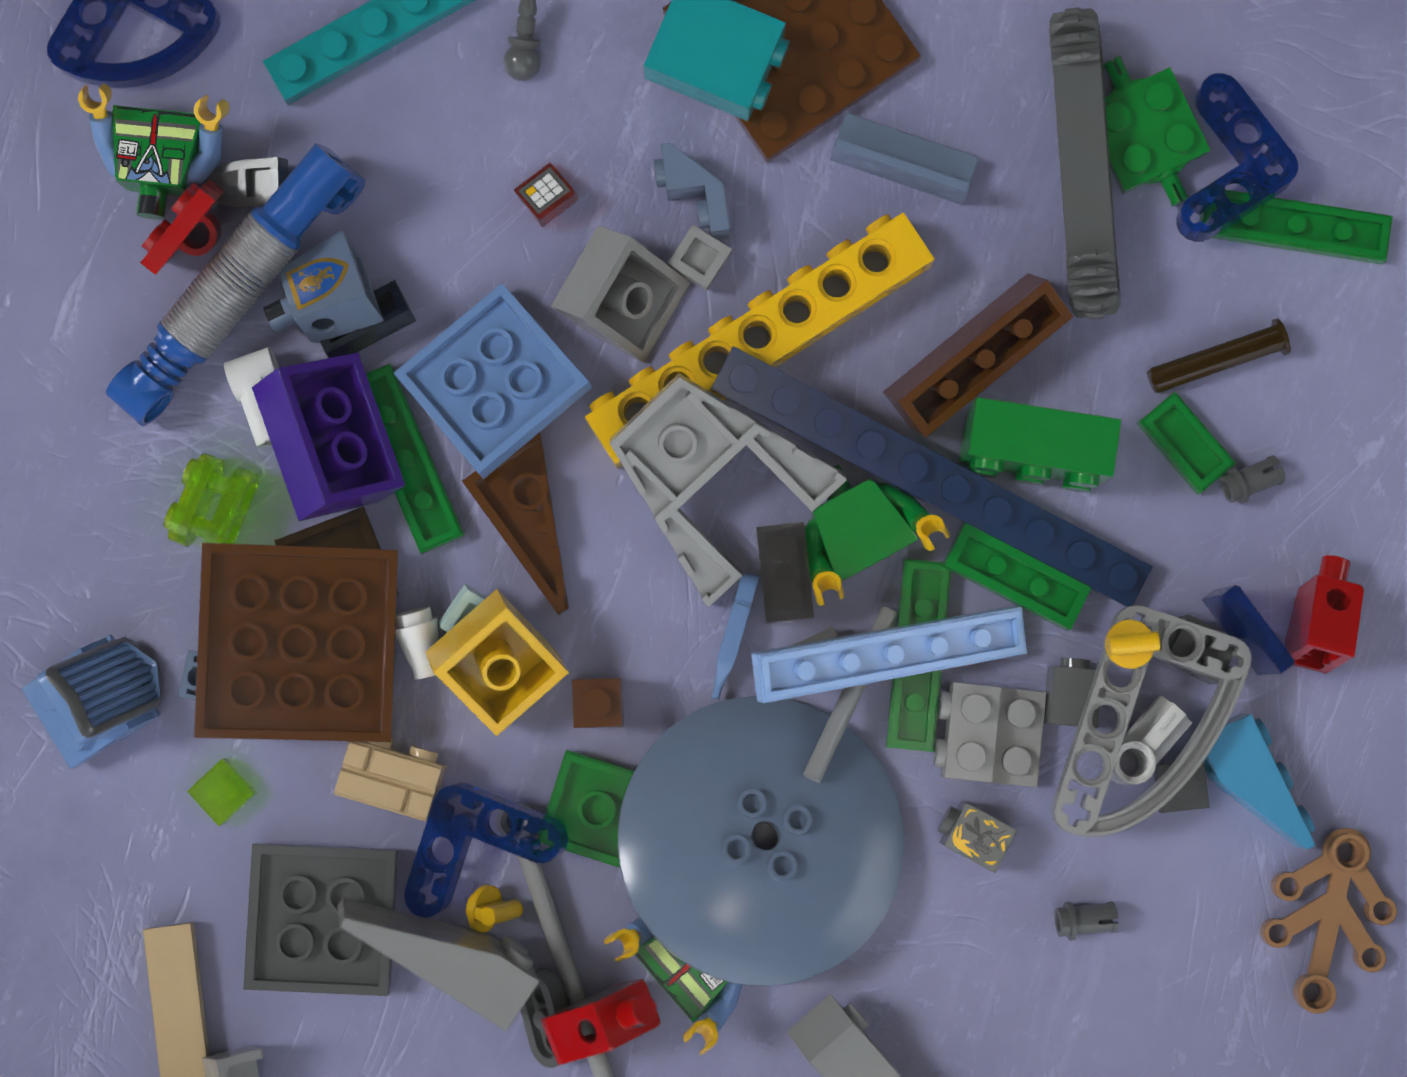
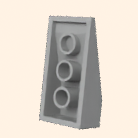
(465, 964)

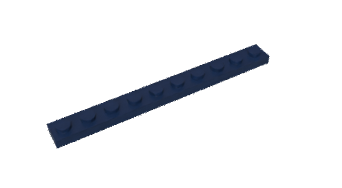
(930, 477)

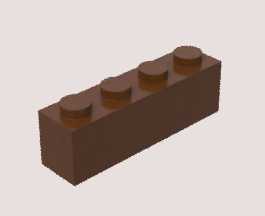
(978, 354)

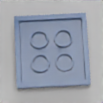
(493, 380)

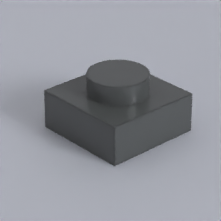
(1191, 796)

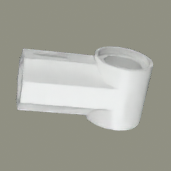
(242, 376)
(1151, 739)

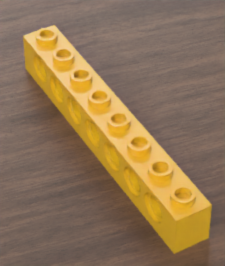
(891, 237)

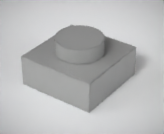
(699, 257)

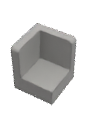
(234, 1063)

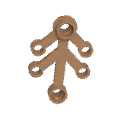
(1332, 912)

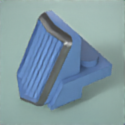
(96, 697)

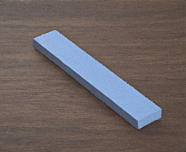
(888, 653)

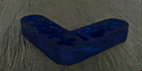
(1249, 172)
(461, 830)

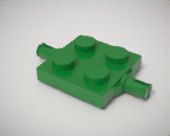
(1150, 131)

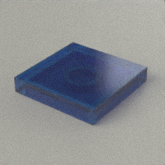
(1243, 621)

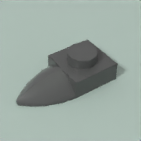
(249, 181)

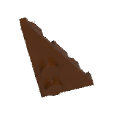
(521, 510)

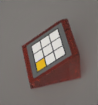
(546, 194)

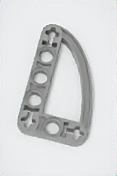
(1123, 702)

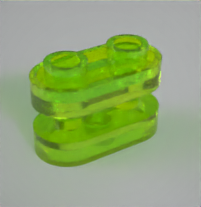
(202, 480)

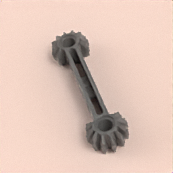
(1084, 163)

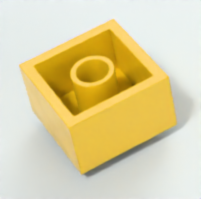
(496, 662)

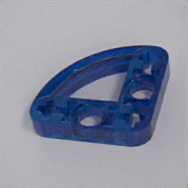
(138, 72)

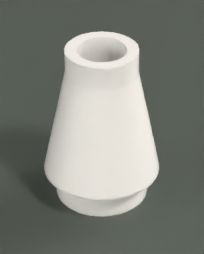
(416, 633)

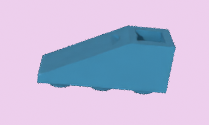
(1248, 774)

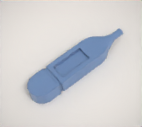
(734, 630)

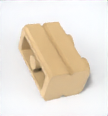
(391, 778)

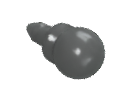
(522, 59)

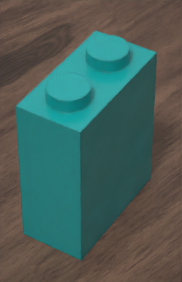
(717, 54)

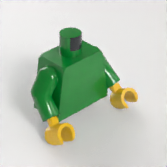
(861, 529)

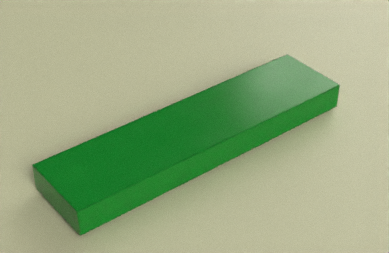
(1310, 229)
(424, 496)
(916, 697)

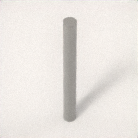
(842, 713)

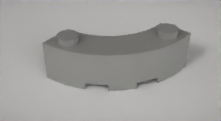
(836, 1042)

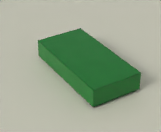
(1186, 443)

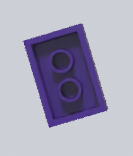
(328, 436)

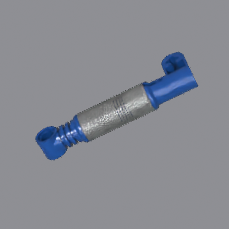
(232, 285)

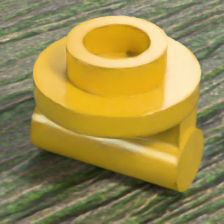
(1131, 644)
(487, 908)

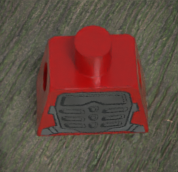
(617, 1013)

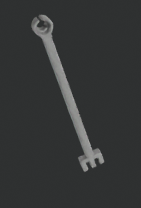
(556, 939)

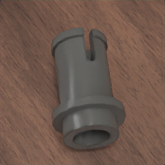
(1240, 484)
(1085, 919)

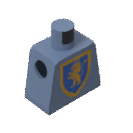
(326, 292)

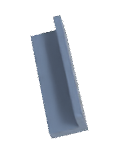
(904, 158)

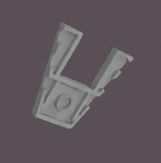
(682, 444)

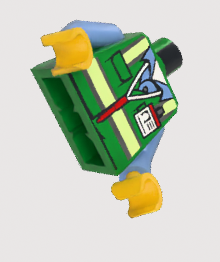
(155, 148)
(690, 989)

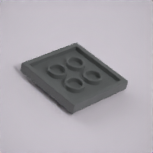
(295, 919)

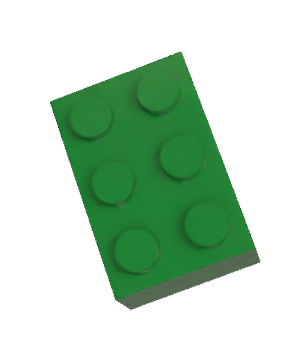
(1039, 444)

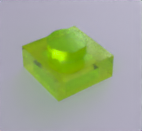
(222, 792)

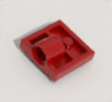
(168, 237)

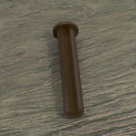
(1220, 357)

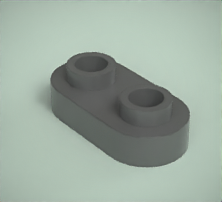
(543, 1001)

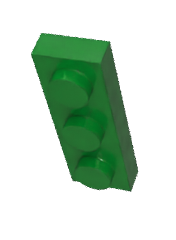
(1016, 576)

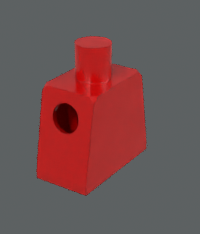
(1325, 618)

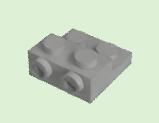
(990, 734)

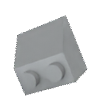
(621, 293)

